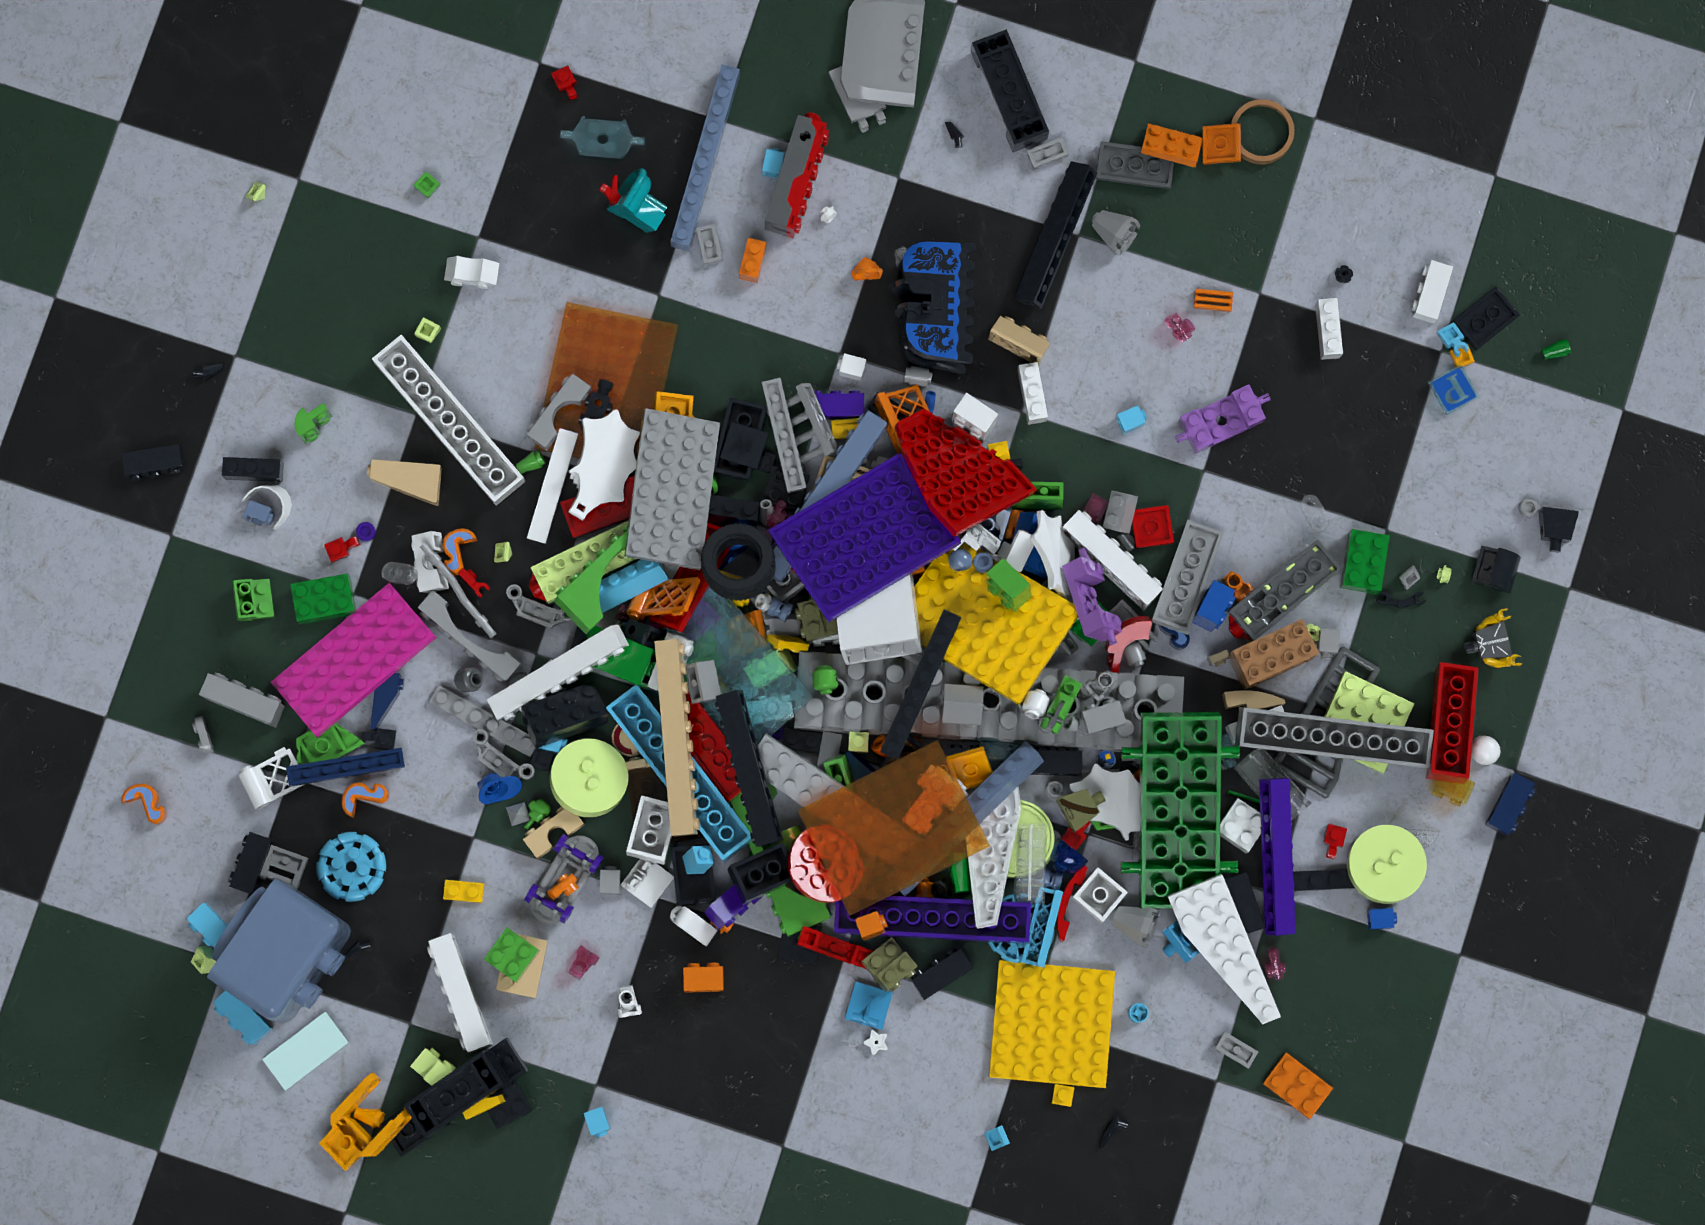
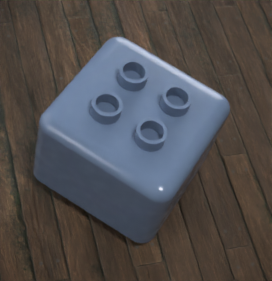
(278, 951)

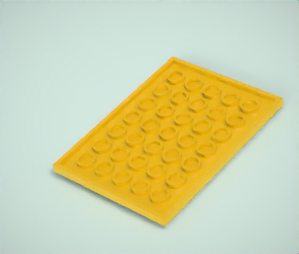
(991, 641)

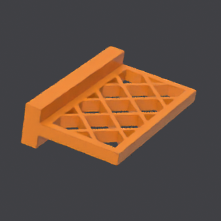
(887, 413)

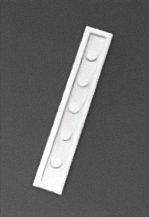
(552, 485)

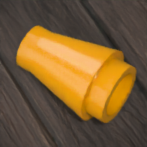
(371, 1117)

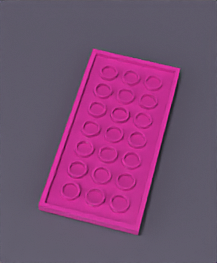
(353, 660)

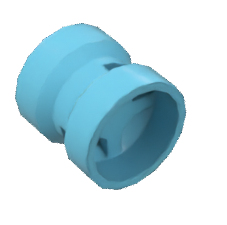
(1138, 1013)

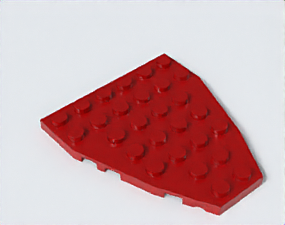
(957, 474)

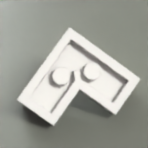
(979, 537)
(1017, 552)

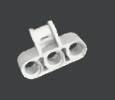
(693, 924)

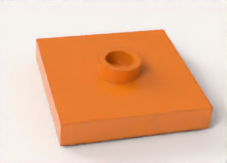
(1221, 143)

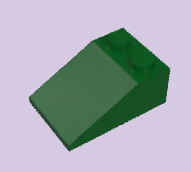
(960, 877)

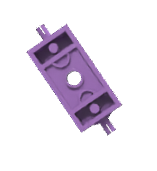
(1241, 413)
(1081, 577)

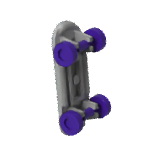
(575, 856)

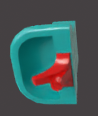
(634, 202)

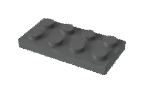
(1127, 165)

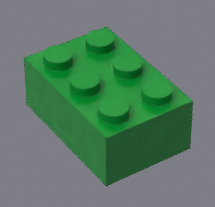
(1364, 561)
(323, 598)

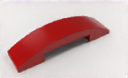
(1061, 925)
(832, 947)

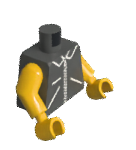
(1492, 642)

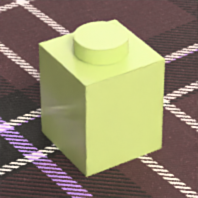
(858, 742)

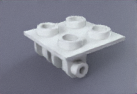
(647, 881)

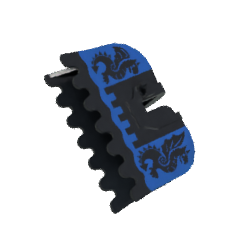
(934, 304)

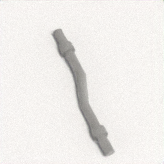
(480, 619)

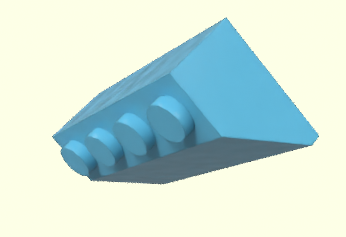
(630, 583)

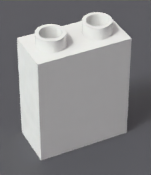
(881, 625)

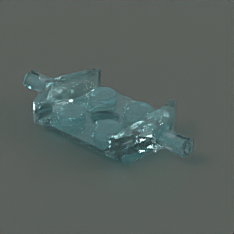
(588, 132)

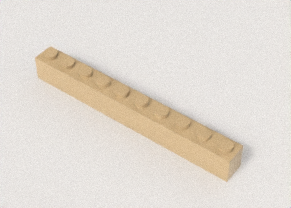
(676, 737)

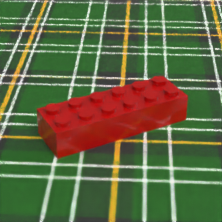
(1452, 722)

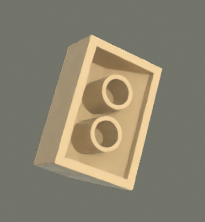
(1019, 340)
(530, 980)

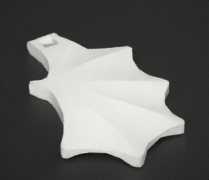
(604, 462)
(1055, 552)
(1121, 796)

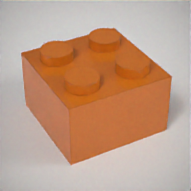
(703, 978)

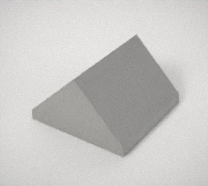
(962, 704)

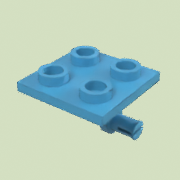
(868, 1005)

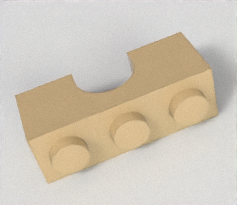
(538, 839)

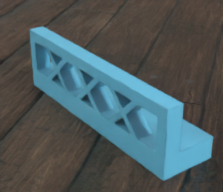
(1048, 931)

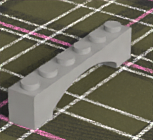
(502, 665)

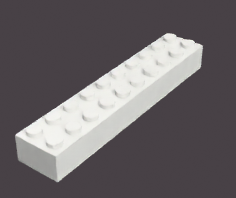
(448, 420)

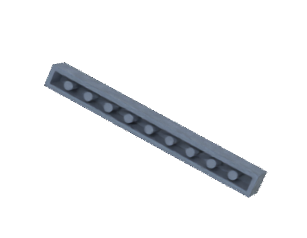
(705, 157)
(839, 471)
(1000, 785)

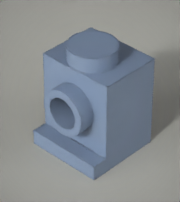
(258, 513)

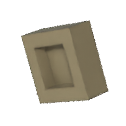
(1218, 659)

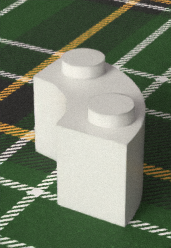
(471, 272)

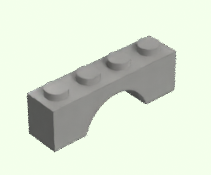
(572, 392)

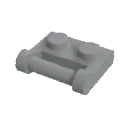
(286, 861)

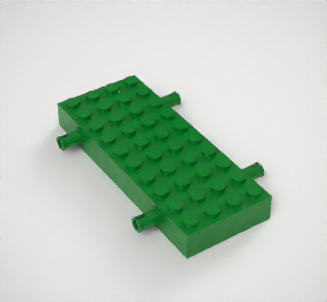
(1178, 803)

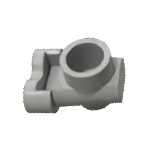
(1095, 687)

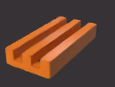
(1229, 301)

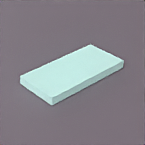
(305, 1051)

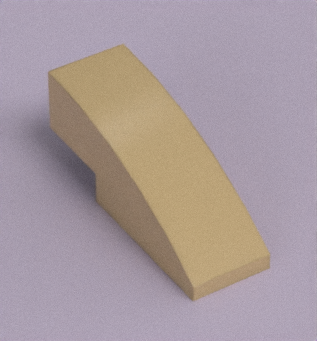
(1251, 699)

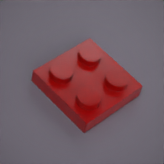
(1152, 527)

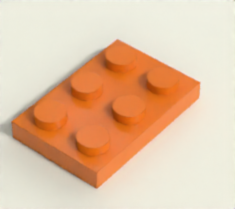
(1171, 145)
(1297, 1085)

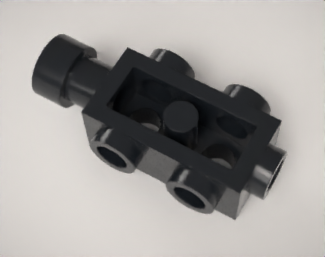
(598, 412)

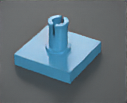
(1179, 943)

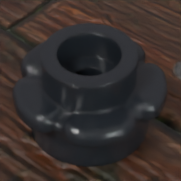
(1343, 269)

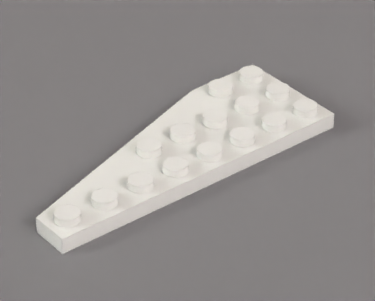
(991, 865)
(1216, 930)

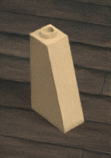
(409, 478)

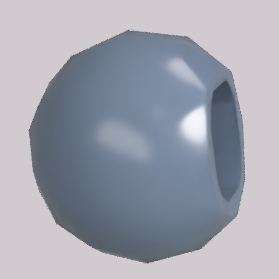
(960, 560)

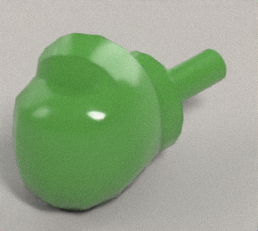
(539, 810)

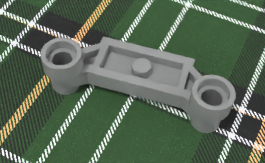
(536, 611)
(497, 761)

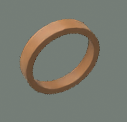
(1274, 157)

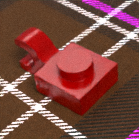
(565, 80)
(339, 549)
(469, 577)
(1334, 838)
(1075, 839)

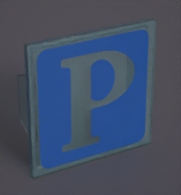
(1453, 389)

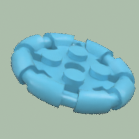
(342, 858)
(1012, 953)

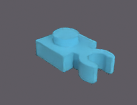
(1452, 337)

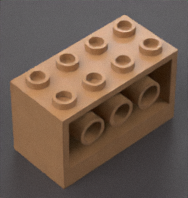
(1273, 654)

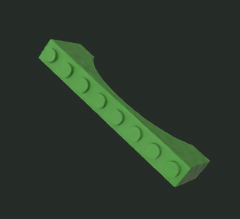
(581, 596)
(791, 907)

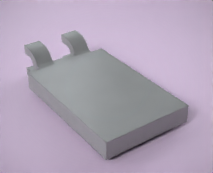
(857, 110)

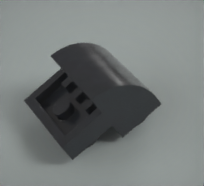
(1496, 568)

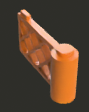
(640, 604)

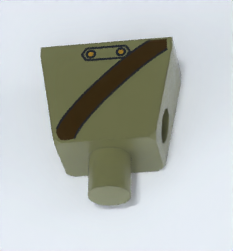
(1080, 807)

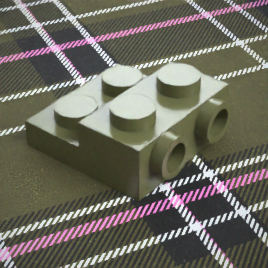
(814, 623)
(889, 965)

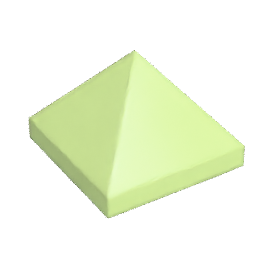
(256, 192)
(502, 552)

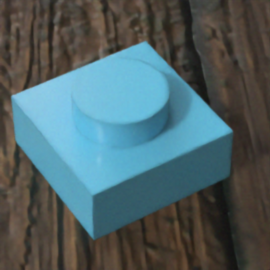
(996, 1138)

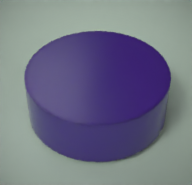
(365, 531)

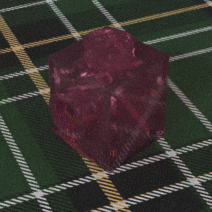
(1096, 507)

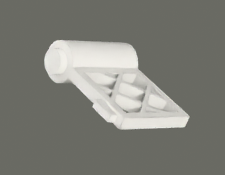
(256, 782)

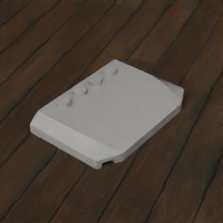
(882, 51)

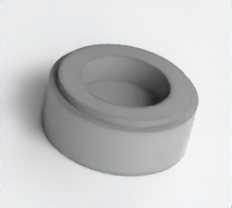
(1528, 508)

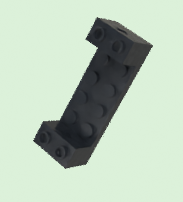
(1010, 90)

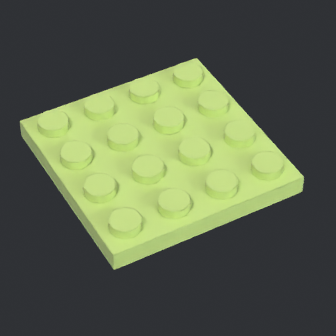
(1366, 702)

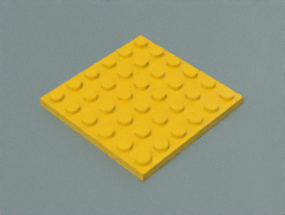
(1052, 1024)

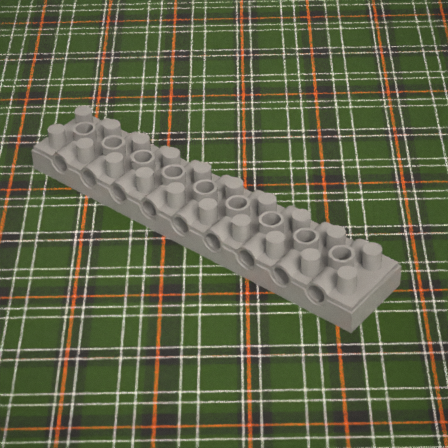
(1003, 723)

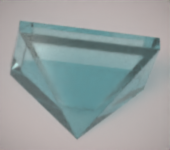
(998, 750)

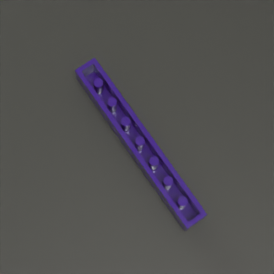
(1277, 856)

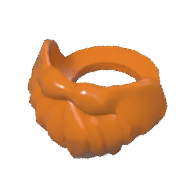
(866, 270)

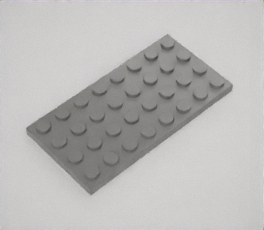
(672, 489)

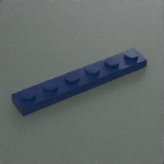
(345, 767)

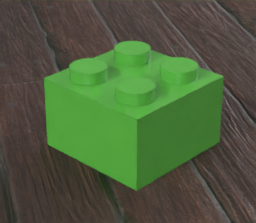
(1008, 585)
(511, 955)

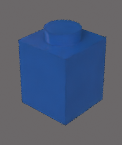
(1381, 918)

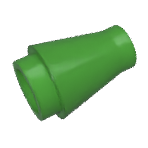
(531, 462)

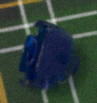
(1066, 858)

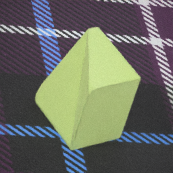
(427, 330)
(203, 959)

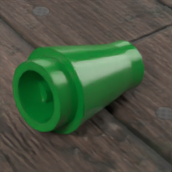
(1558, 349)

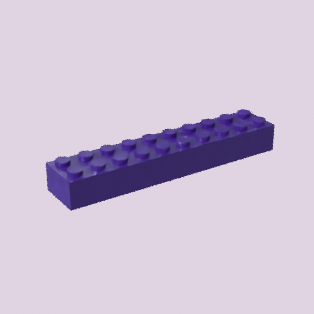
(940, 920)

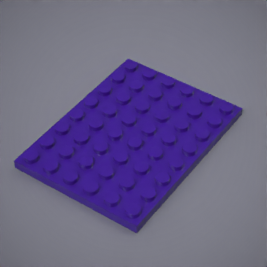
(862, 538)

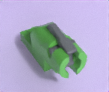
(1061, 704)

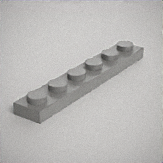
(784, 435)
(483, 720)

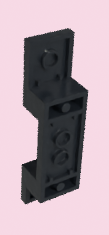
(457, 1093)

